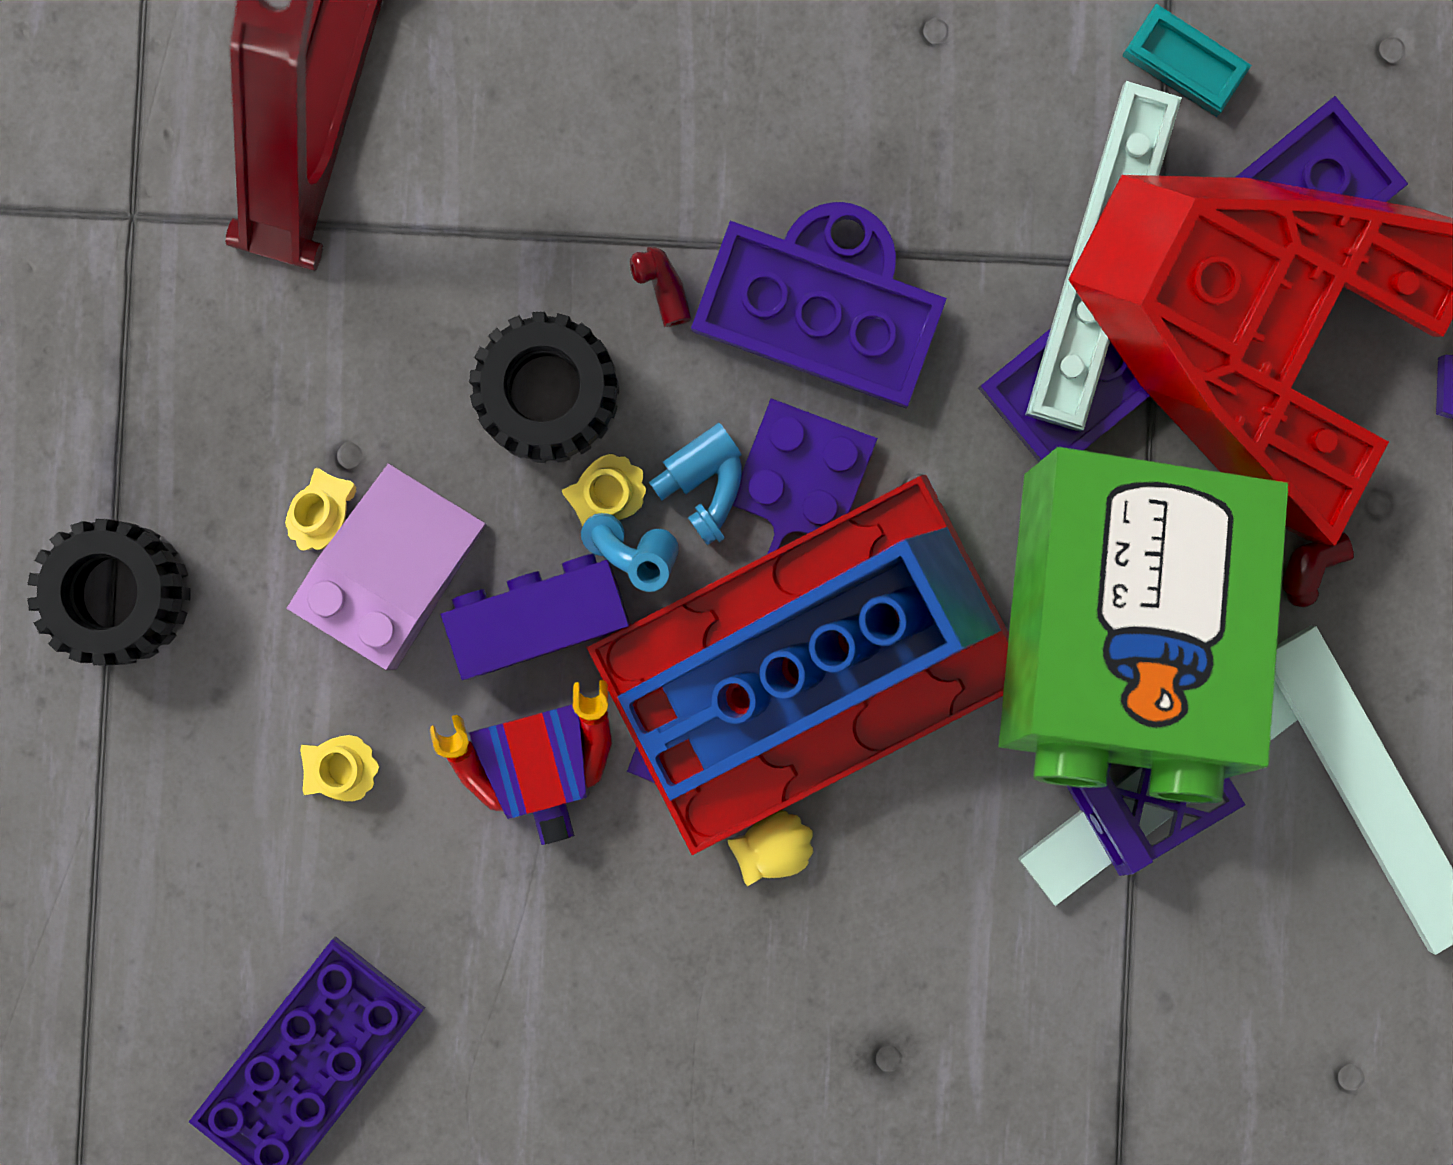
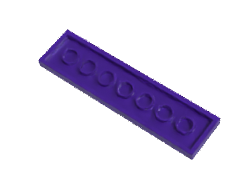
(1320, 154)

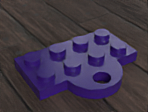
(822, 304)

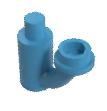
(695, 463)
(647, 565)

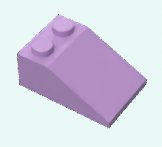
(387, 568)

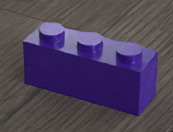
(534, 617)

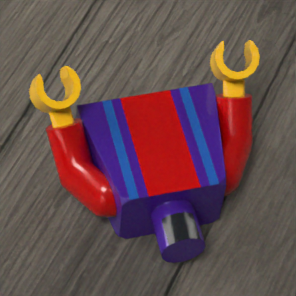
(534, 761)

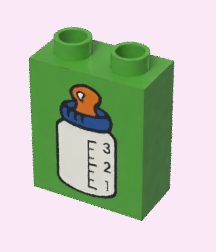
(1144, 623)

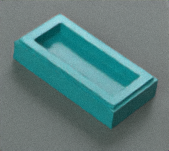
(1186, 60)

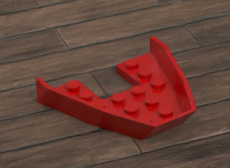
(1221, 297)

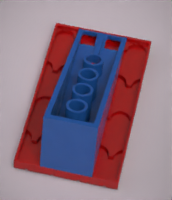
(807, 664)

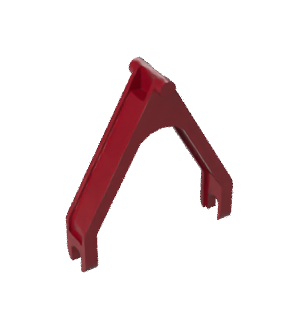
(290, 108)

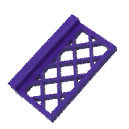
(1120, 829)

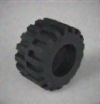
(509, 353)
(63, 583)

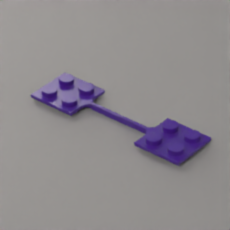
(798, 479)

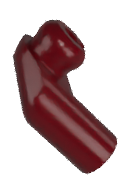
(667, 284)
(1308, 567)

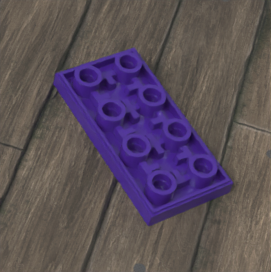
(307, 1061)

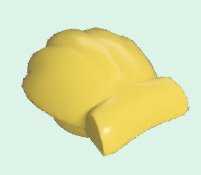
(607, 487)
(319, 510)
(339, 768)
(773, 847)

